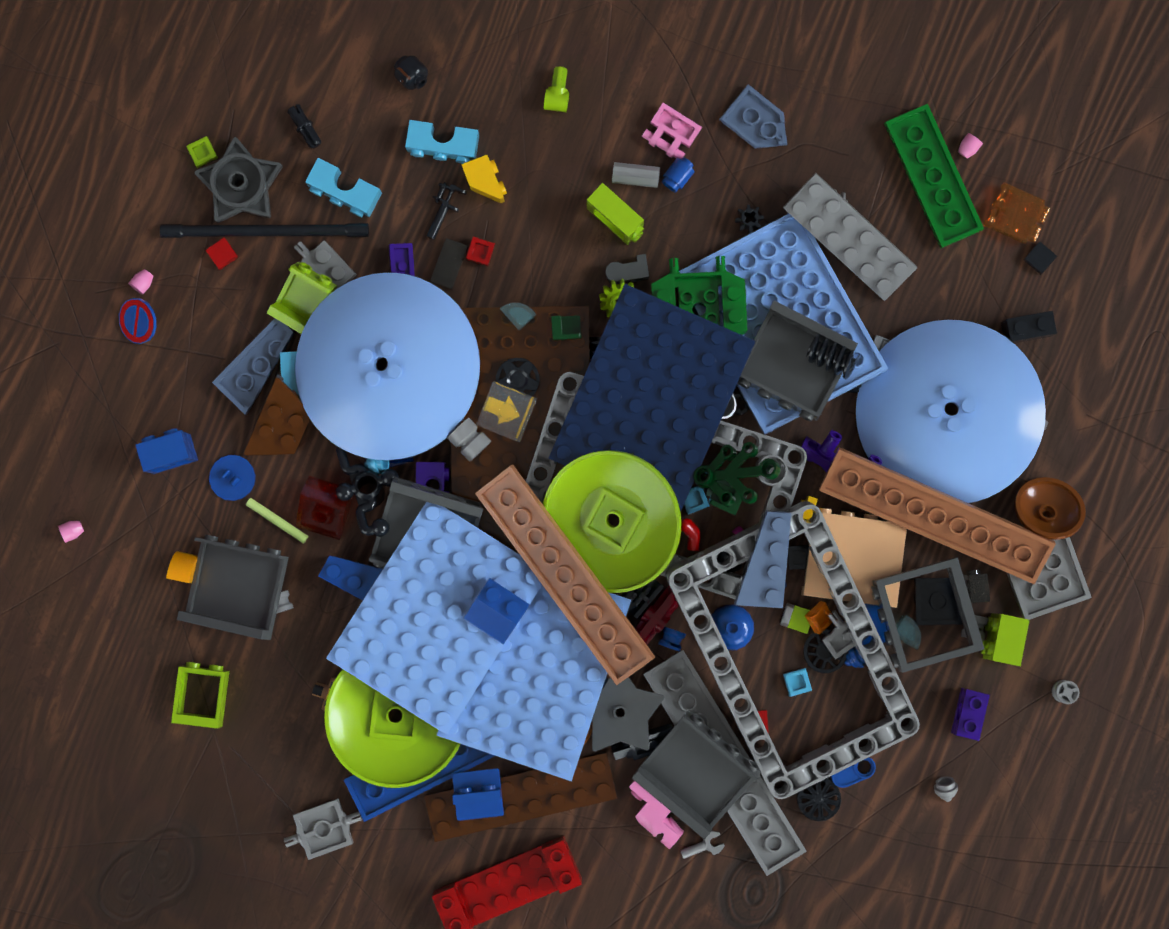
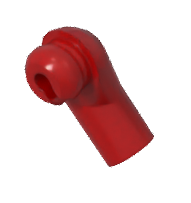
(692, 532)

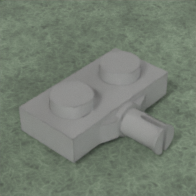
(839, 639)

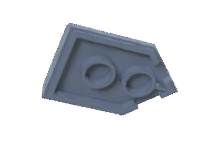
(756, 120)

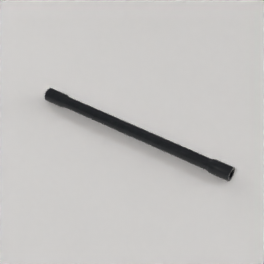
(180, 230)

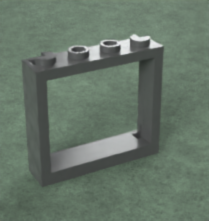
(963, 602)

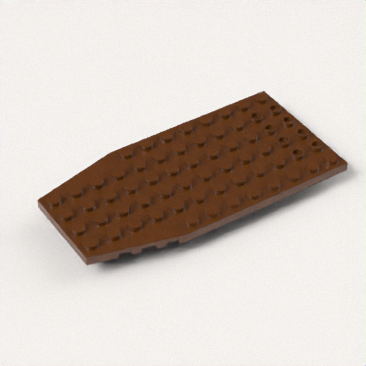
(498, 342)

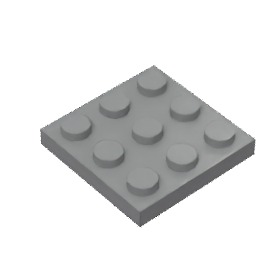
(1057, 586)

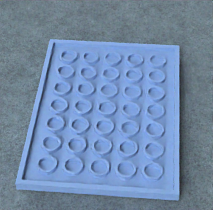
(789, 267)
(412, 626)
(536, 693)

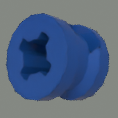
(672, 639)

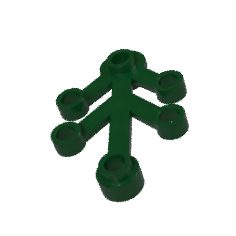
(733, 473)

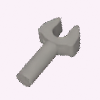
(704, 845)

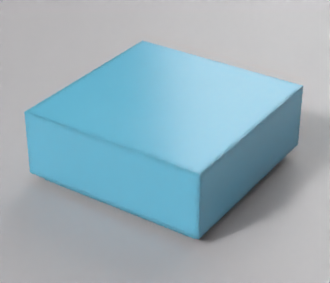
(695, 500)
(797, 682)

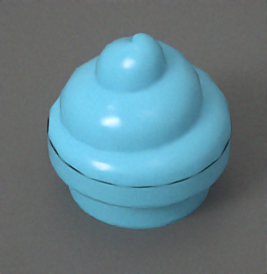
(376, 466)

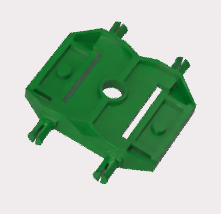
(703, 290)

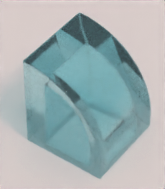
(518, 314)
(909, 632)

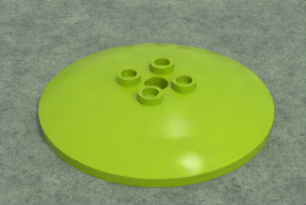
(647, 510)
(374, 746)

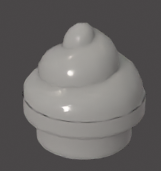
(946, 788)

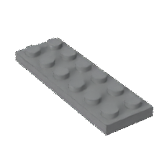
(850, 236)

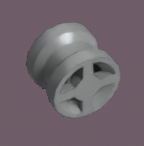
(284, 603)
(1069, 694)

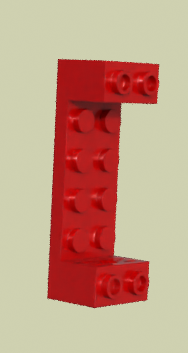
(507, 885)

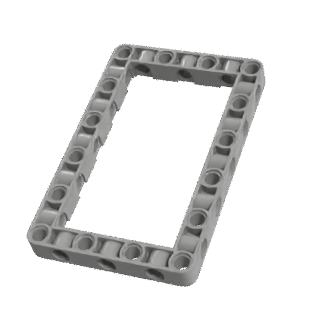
(726, 583)
(844, 752)

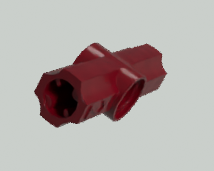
(657, 616)

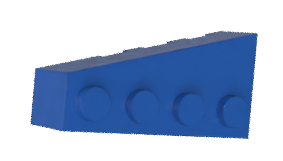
(350, 575)

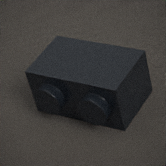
(1029, 327)

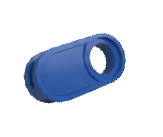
(851, 775)

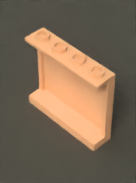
(870, 553)

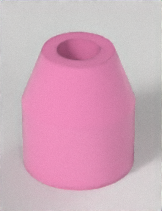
(969, 146)
(141, 281)
(71, 530)

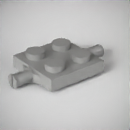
(327, 262)
(323, 829)

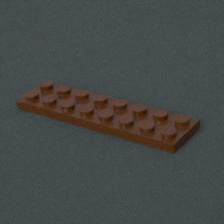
(528, 797)

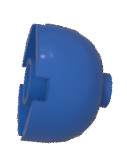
(734, 625)

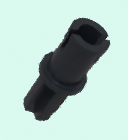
(304, 126)

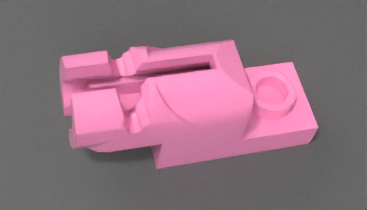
(654, 816)

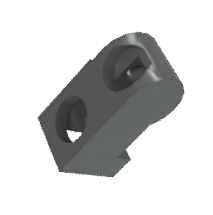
(629, 272)

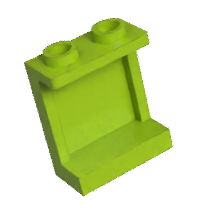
(300, 296)

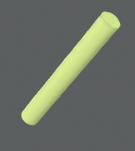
(278, 521)

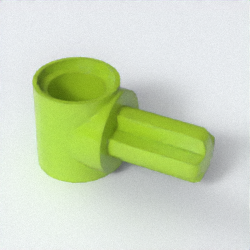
(557, 96)

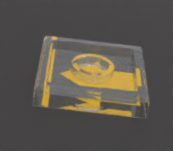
(506, 411)

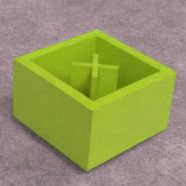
(1005, 639)

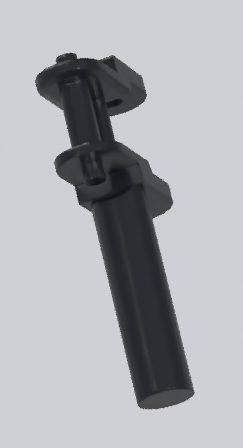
(442, 211)

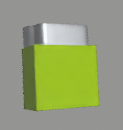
(795, 618)

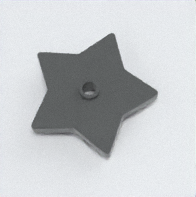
(223, 179)
(631, 727)

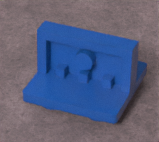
(477, 794)

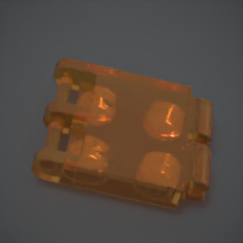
(1018, 214)

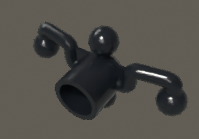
(367, 502)

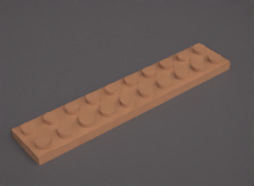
(936, 515)
(565, 575)

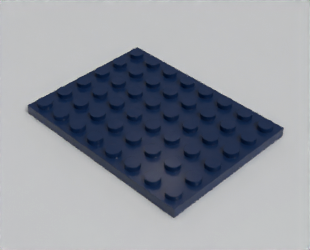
(655, 388)

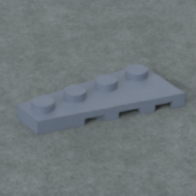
(252, 367)
(766, 572)

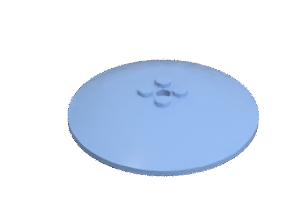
(428, 372)
(996, 399)

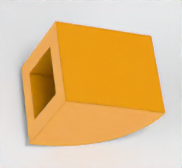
(182, 567)

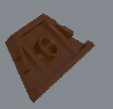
(279, 423)

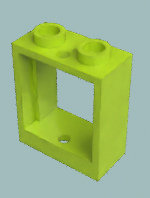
(615, 214)
(196, 719)

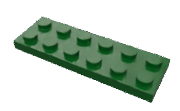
(934, 176)

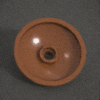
(1054, 500)

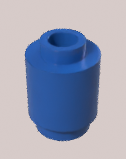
(678, 174)

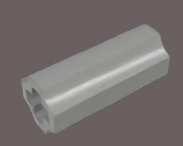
(635, 174)

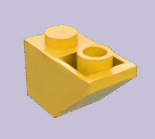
(482, 179)

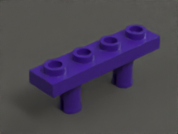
(824, 453)

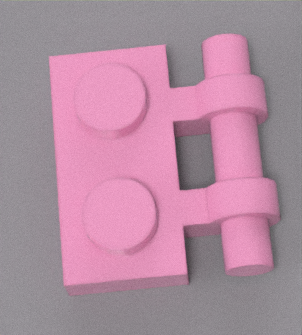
(676, 126)

